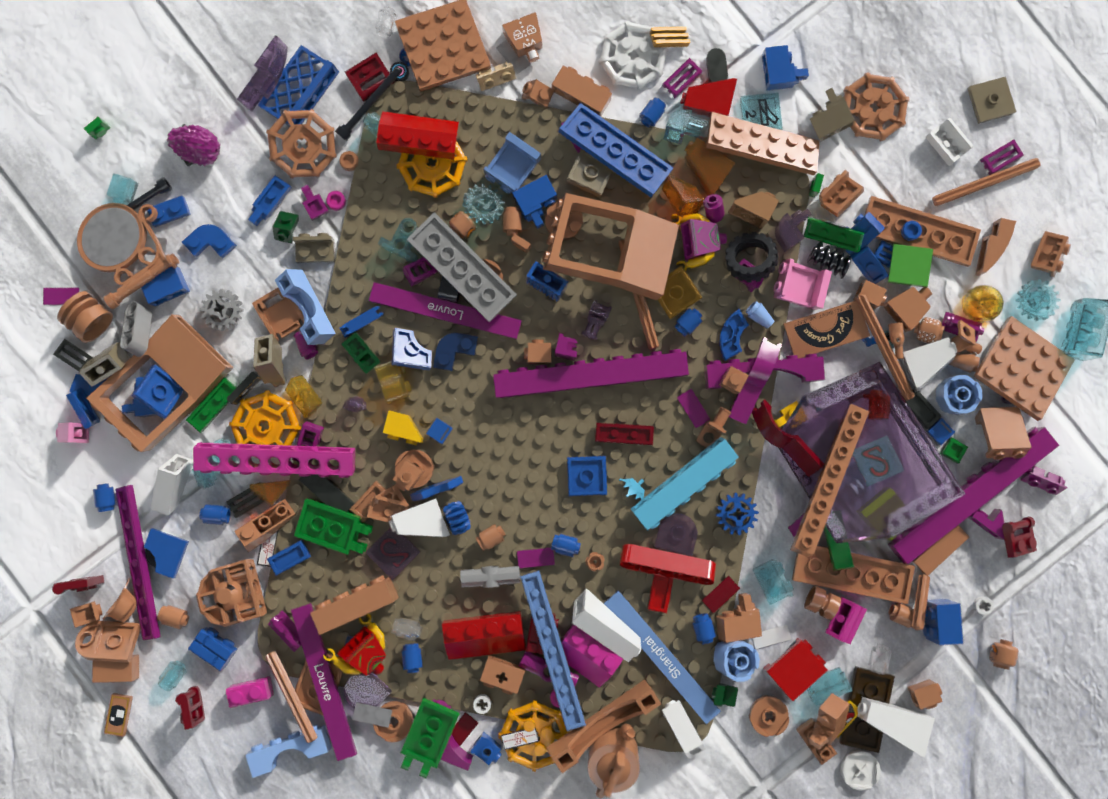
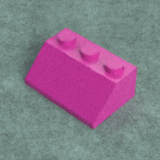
(589, 656)

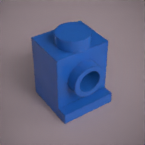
(486, 742)

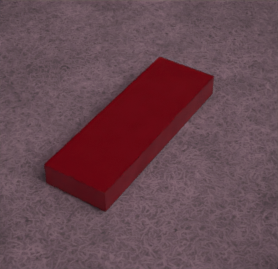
(624, 433)

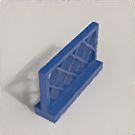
(309, 94)

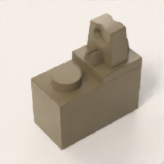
(834, 119)
(268, 360)
(104, 364)

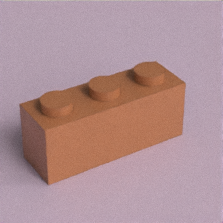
(581, 90)

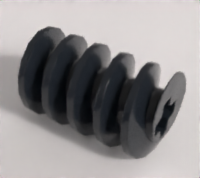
(830, 259)

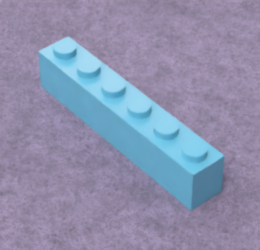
(684, 483)

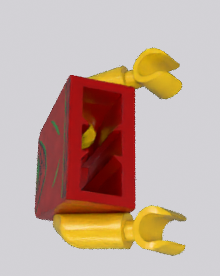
(362, 652)

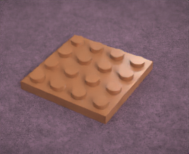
(442, 44)
(1024, 368)

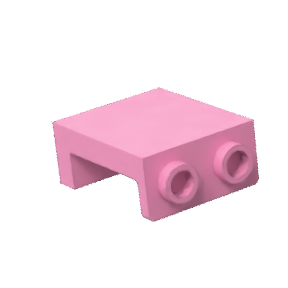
(802, 285)

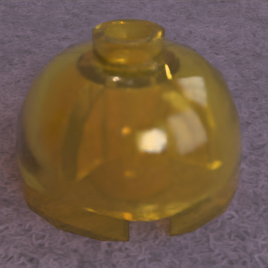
(982, 303)

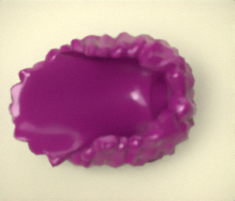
(194, 144)

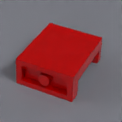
(797, 669)

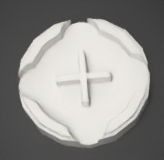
(860, 770)

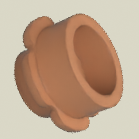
(595, 556)

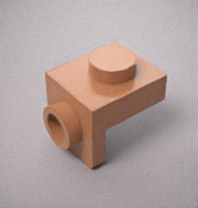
(537, 92)
(86, 614)

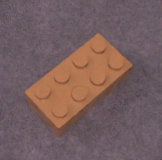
(354, 605)

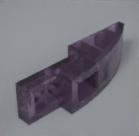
(270, 68)

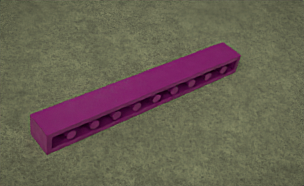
(590, 375)
(978, 491)

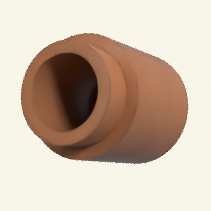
(512, 221)
(490, 537)
(901, 614)
(173, 617)

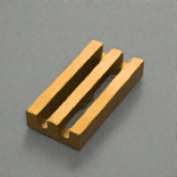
(668, 34)

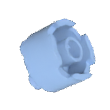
(969, 397)
(736, 660)

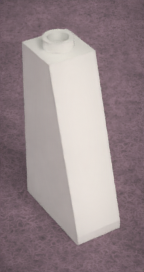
(605, 626)
(901, 724)

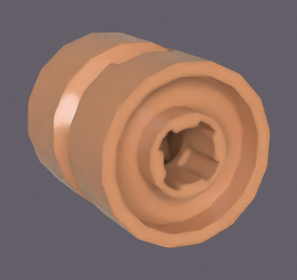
(824, 603)

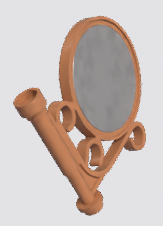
(114, 239)

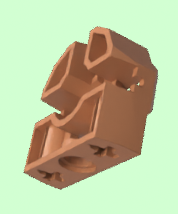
(235, 599)

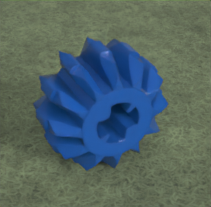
(456, 518)

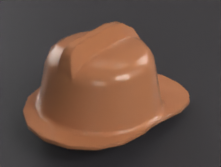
(123, 606)

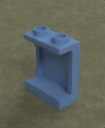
(512, 164)

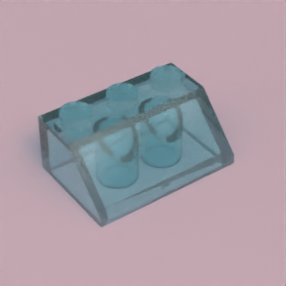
(1086, 329)

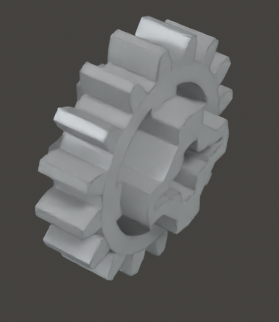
(213, 306)

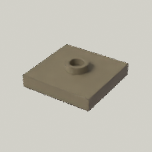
(991, 100)
(589, 174)

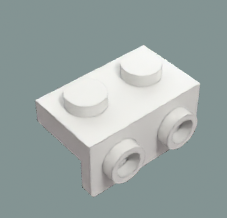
(949, 141)

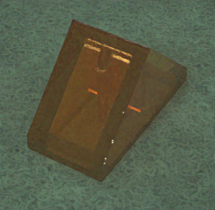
(270, 491)

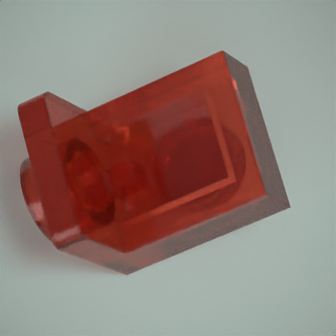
(878, 405)

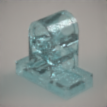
(401, 235)

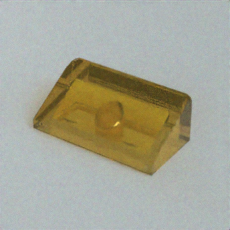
(303, 395)

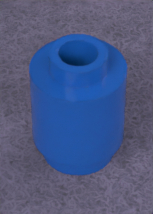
(652, 112)
(688, 321)
(104, 497)
(215, 514)
(565, 545)
(704, 628)
(411, 657)

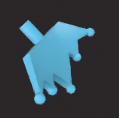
(634, 487)

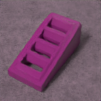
(413, 266)
(303, 433)

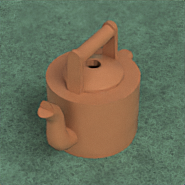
(618, 751)

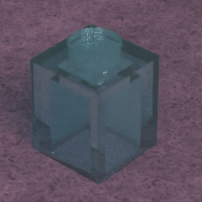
(122, 189)

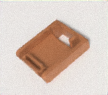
(281, 317)

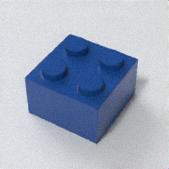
(943, 622)

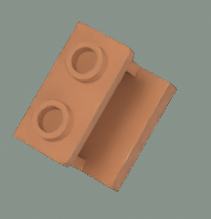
(1004, 432)

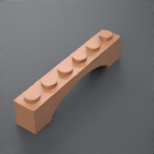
(572, 745)

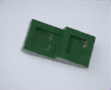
(361, 352)

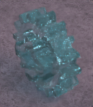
(483, 205)
(1043, 295)

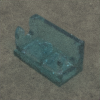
(830, 682)

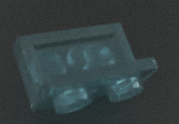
(772, 581)

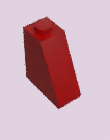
(710, 97)

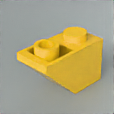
(402, 426)

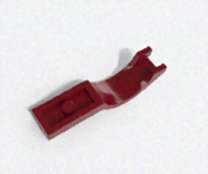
(791, 444)

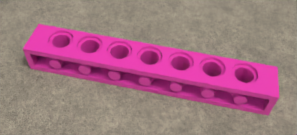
(205, 464)

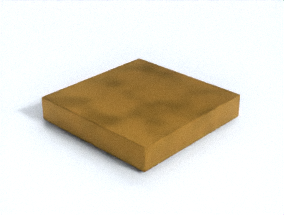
(679, 293)

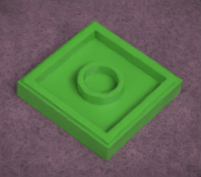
(910, 265)

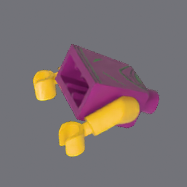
(699, 239)

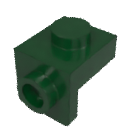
(285, 226)
(724, 695)

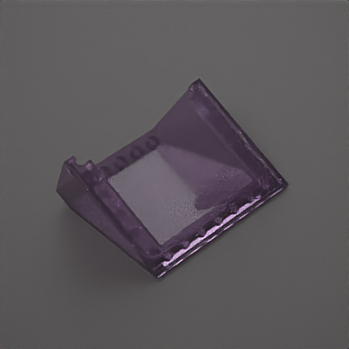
(893, 503)

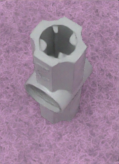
(490, 576)

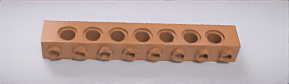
(829, 481)

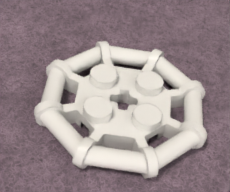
(626, 65)

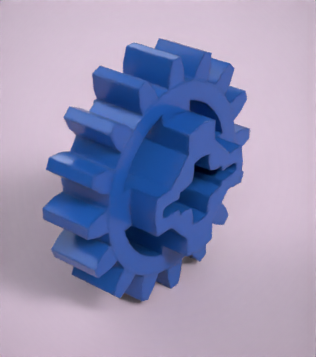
(738, 523)

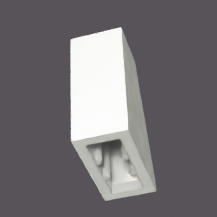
(928, 361)
(170, 484)
(420, 521)
(683, 728)

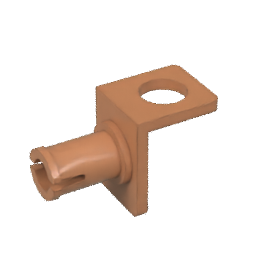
(966, 339)
(714, 427)

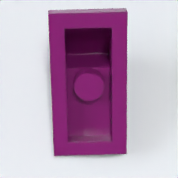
(991, 524)

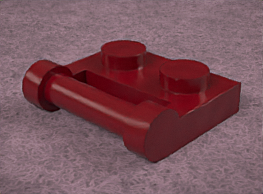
(365, 72)
(1021, 543)
(78, 584)
(192, 713)

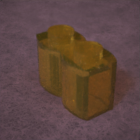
(393, 382)

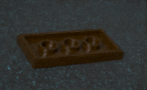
(870, 686)

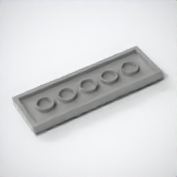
(461, 267)

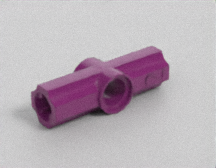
(536, 665)

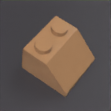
(755, 208)

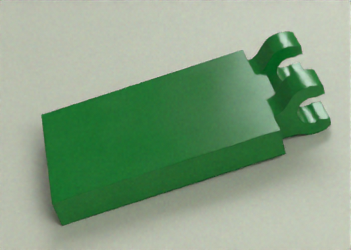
(331, 527)
(428, 735)

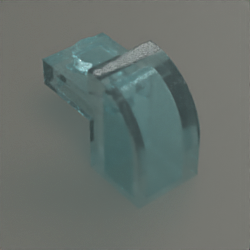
(682, 124)

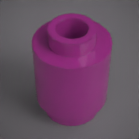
(714, 208)

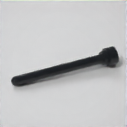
(345, 130)
(161, 186)

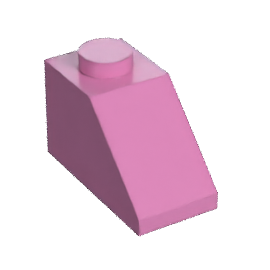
(72, 433)

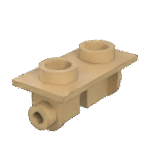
(502, 74)

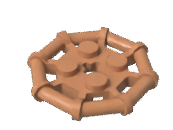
(884, 102)
(290, 144)

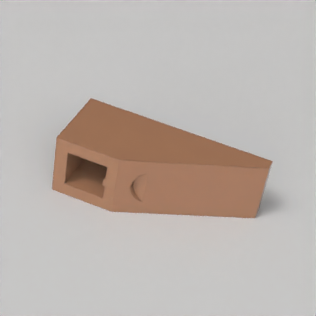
(264, 525)

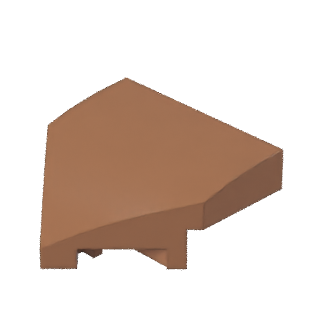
(387, 504)

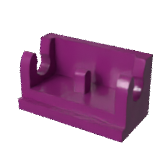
(564, 348)

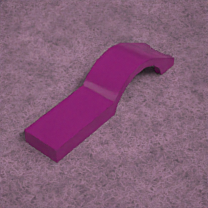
(756, 381)

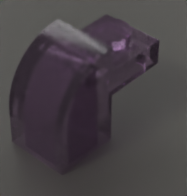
(786, 229)

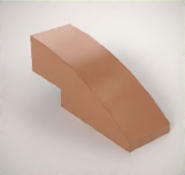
(994, 244)

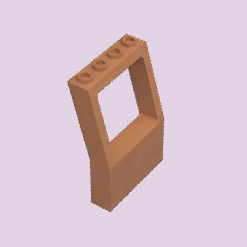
(644, 254)
(182, 356)

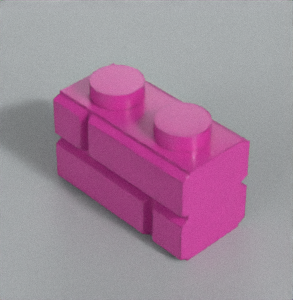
(846, 621)
(249, 692)

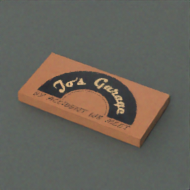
(826, 329)

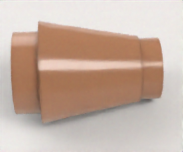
(966, 362)

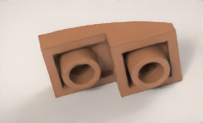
(822, 754)

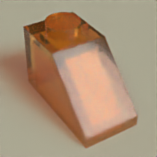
(682, 196)

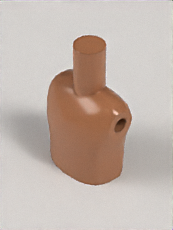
(896, 334)

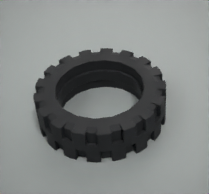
(751, 273)

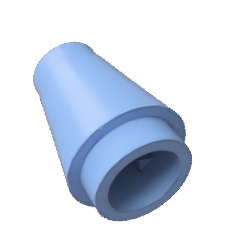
(759, 314)

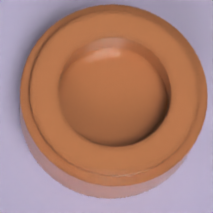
(348, 160)

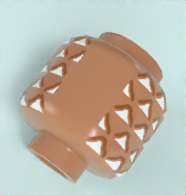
(929, 330)

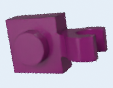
(314, 204)

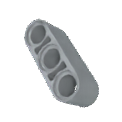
(136, 329)

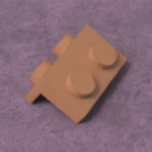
(840, 194)

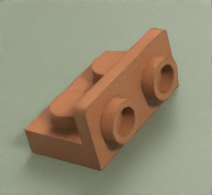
(1050, 253)

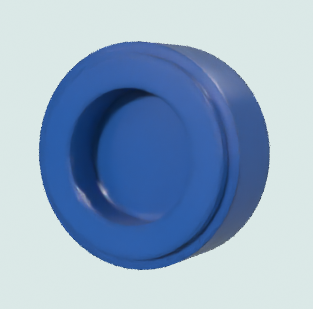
(911, 230)

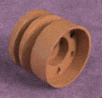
(84, 316)

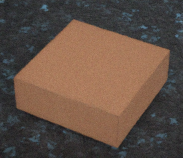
(521, 243)

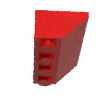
(417, 135)
(483, 635)

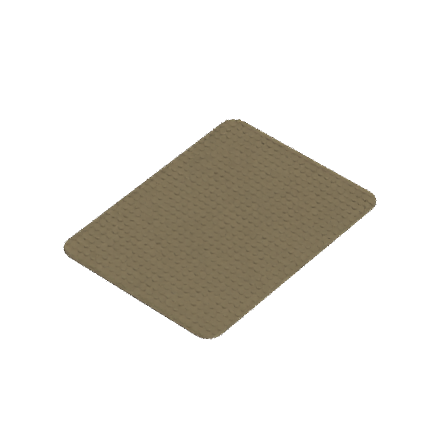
(518, 446)

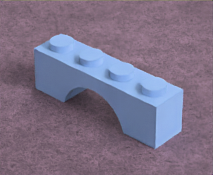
(297, 288)
(264, 758)

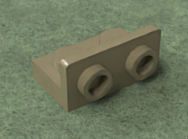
(314, 248)

